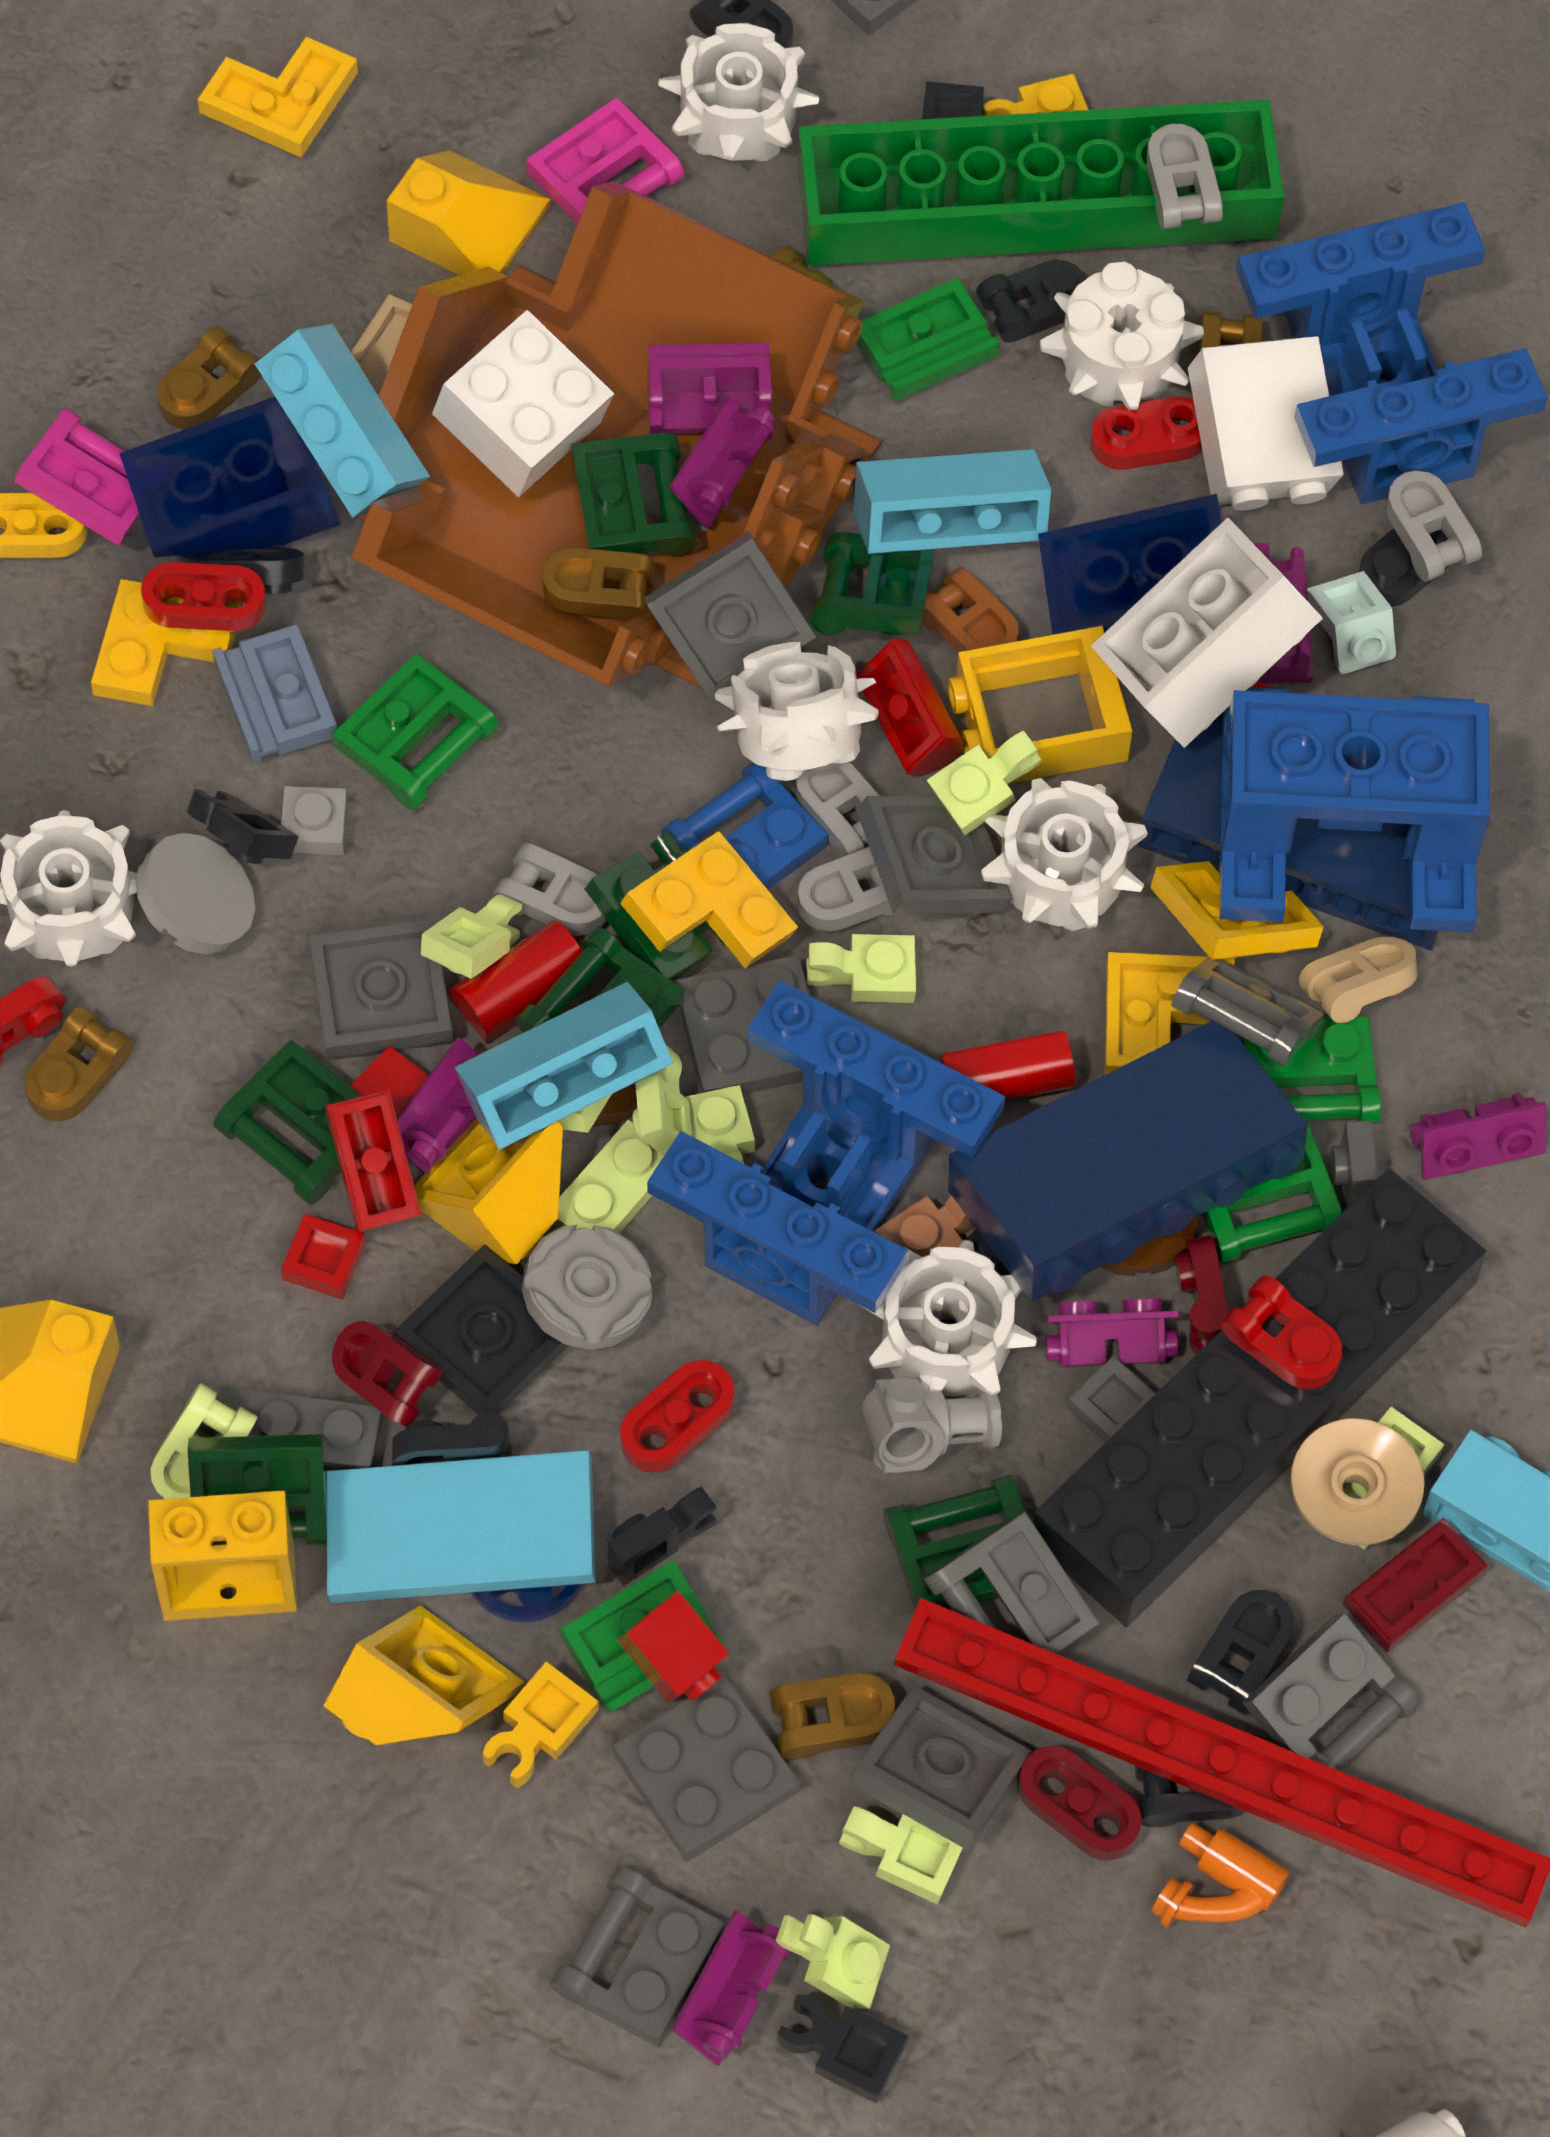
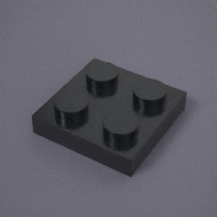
(481, 1334)

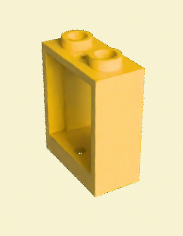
(1039, 661)
(253, 1562)

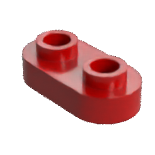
(1152, 436)
(205, 594)
(673, 1416)

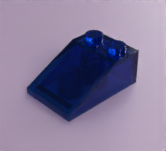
(229, 485)
(1109, 564)

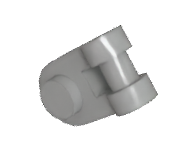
(1177, 159)
(1423, 504)
(830, 793)
(565, 896)
(832, 897)

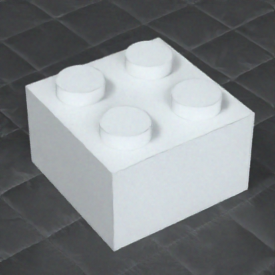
(522, 403)

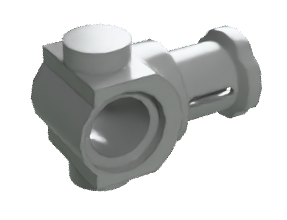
(917, 1425)

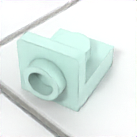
(1355, 620)

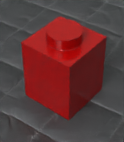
(675, 1649)

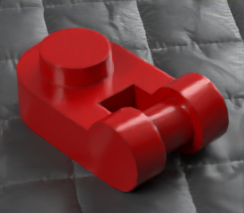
(29, 1011)
(1305, 1349)

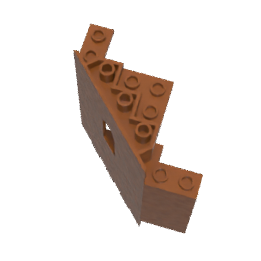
(626, 283)

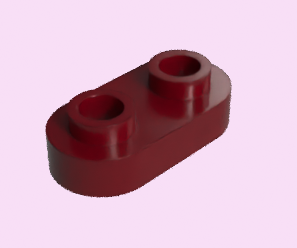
(1085, 1800)

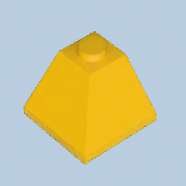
(462, 213)
(496, 1194)
(53, 1375)
(417, 1682)

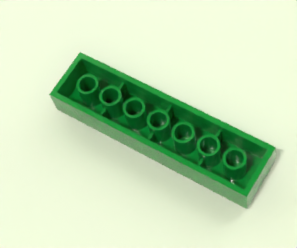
(1025, 183)

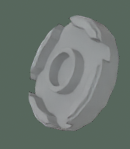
(195, 893)
(587, 1286)

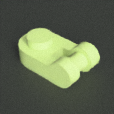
(170, 1464)

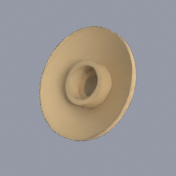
(1360, 1454)

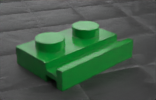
(926, 339)
(595, 1635)

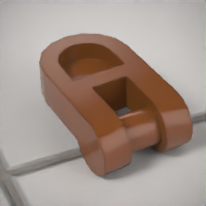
(981, 626)

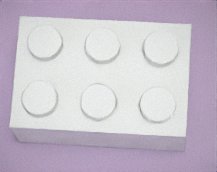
(1206, 632)

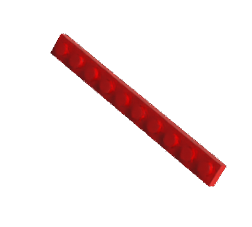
(1224, 1762)

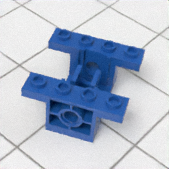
(1363, 304)
(1354, 770)
(862, 1123)

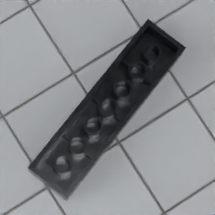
(1234, 1425)

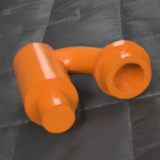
(1234, 1864)

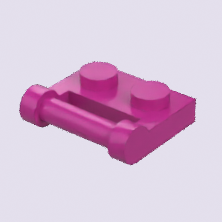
(598, 151)
(81, 477)

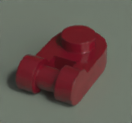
(1200, 1273)
(366, 1361)

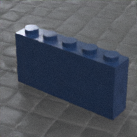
(1330, 870)
(1127, 1159)

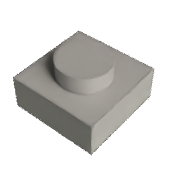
(317, 818)

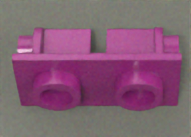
(721, 459)
(437, 1110)
(1496, 1135)
(1138, 1333)
(727, 1988)

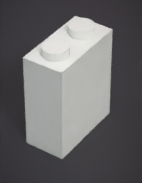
(1247, 421)

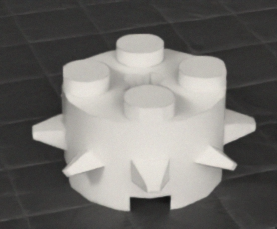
(738, 93)
(1122, 336)
(796, 709)
(1064, 854)
(67, 889)
(956, 1356)

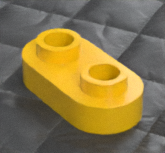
(27, 526)

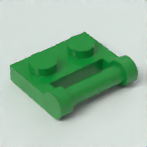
(400, 717)
(1332, 1057)
(1308, 1177)

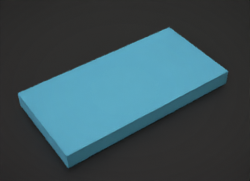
(460, 1527)

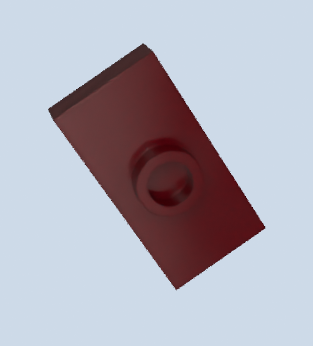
(1415, 1585)

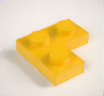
(285, 109)
(137, 648)
(712, 887)
(1193, 898)
(1140, 1003)

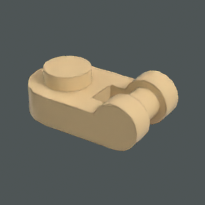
(1360, 976)

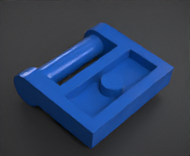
(770, 842)

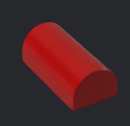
(910, 710)
(515, 980)
(1019, 1065)
(372, 1160)

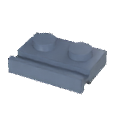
(275, 693)

